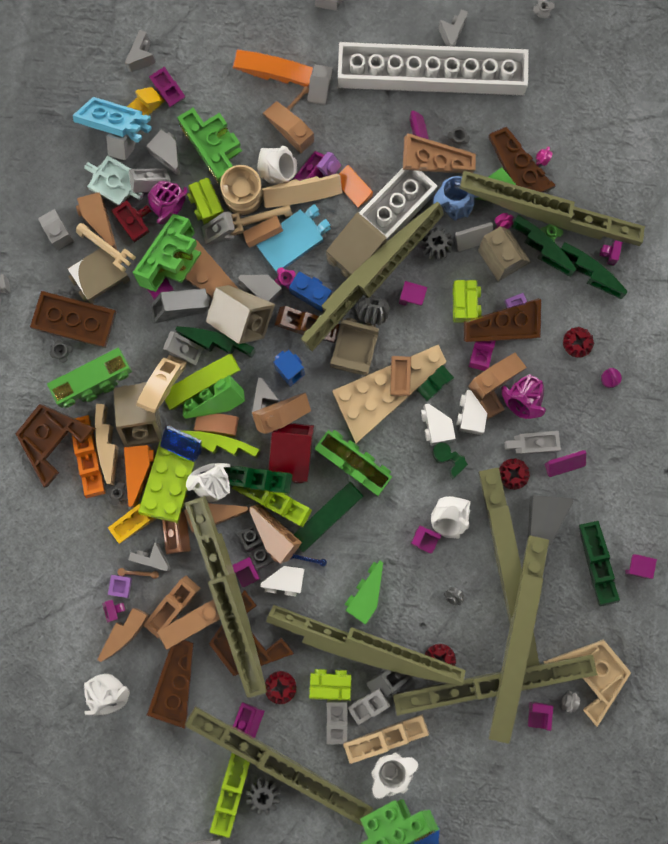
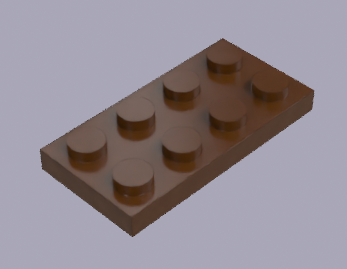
(73, 319)

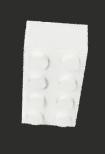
(399, 201)

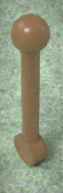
(305, 90)
(121, 572)

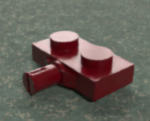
(132, 220)

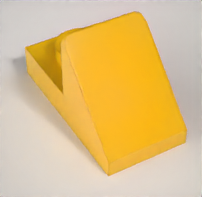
(146, 101)

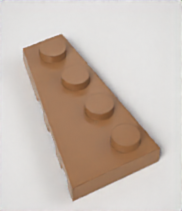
(432, 156)
(207, 273)

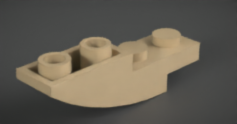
(160, 383)

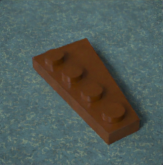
(518, 163)
(515, 322)
(173, 687)

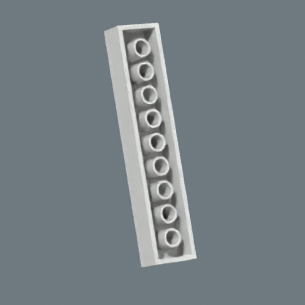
(433, 68)

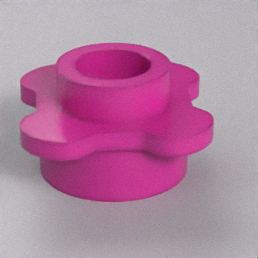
(543, 156)
(504, 220)
(281, 273)

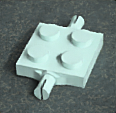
(111, 181)

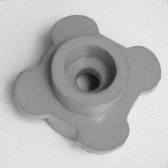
(543, 13)
(570, 702)

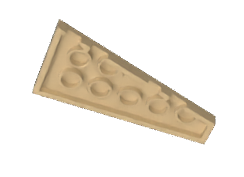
(368, 399)

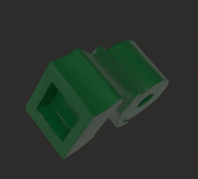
(435, 382)
(443, 454)

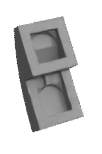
(368, 706)
(336, 721)

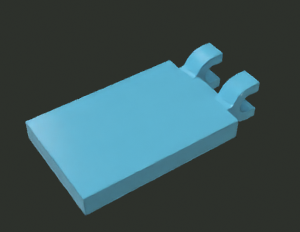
(113, 118)
(298, 238)

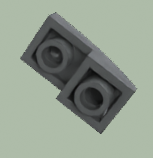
(255, 547)

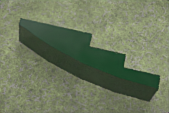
(550, 251)
(598, 275)
(209, 339)
(259, 479)
(328, 516)
(598, 563)

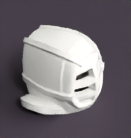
(276, 165)
(212, 483)
(452, 516)
(104, 691)
(392, 775)

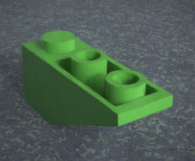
(216, 399)
(366, 599)

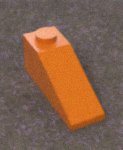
(138, 467)

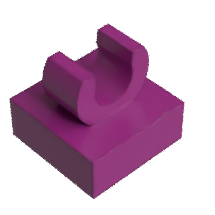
(611, 252)
(111, 610)

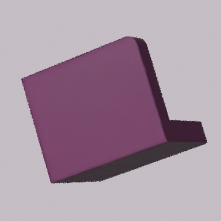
(413, 294)
(425, 539)
(642, 566)
(246, 572)
(540, 715)

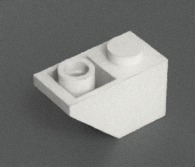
(473, 415)
(438, 426)
(286, 579)

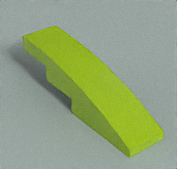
(201, 380)
(213, 442)
(279, 504)
(230, 796)

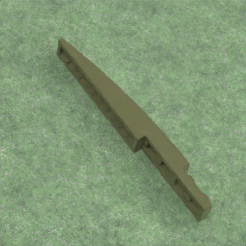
(551, 209)
(371, 274)
(504, 544)
(227, 597)
(519, 640)
(365, 648)
(487, 685)
(278, 765)

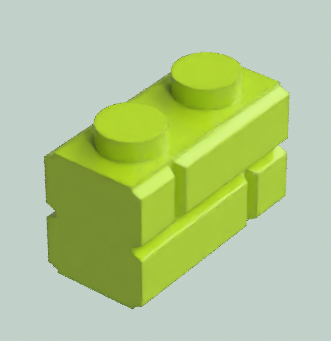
(205, 199)
(466, 300)
(330, 685)

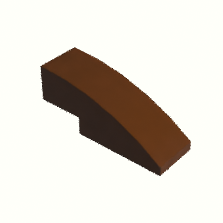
(300, 322)

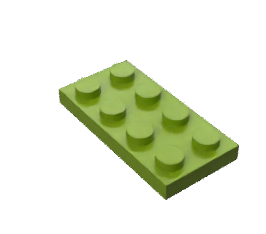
(166, 486)

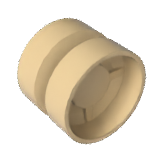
(241, 189)

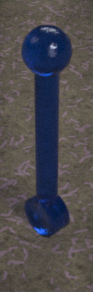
(323, 562)

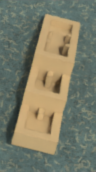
(302, 191)
(106, 451)
(386, 739)

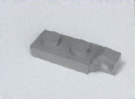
(534, 442)

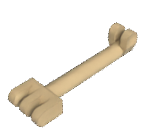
(240, 222)
(82, 230)

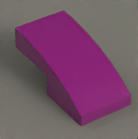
(167, 87)
(481, 354)

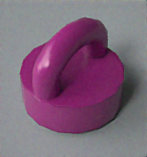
(611, 378)

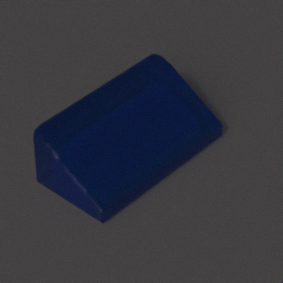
(181, 443)

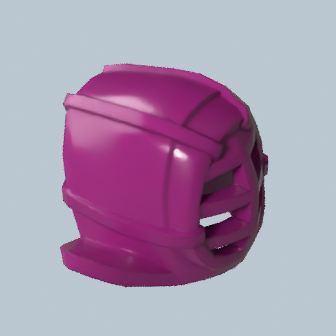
(166, 199)
(530, 393)

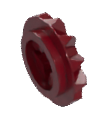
(576, 350)
(523, 472)
(441, 649)
(285, 679)

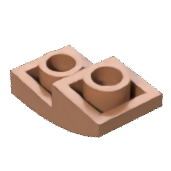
(217, 423)

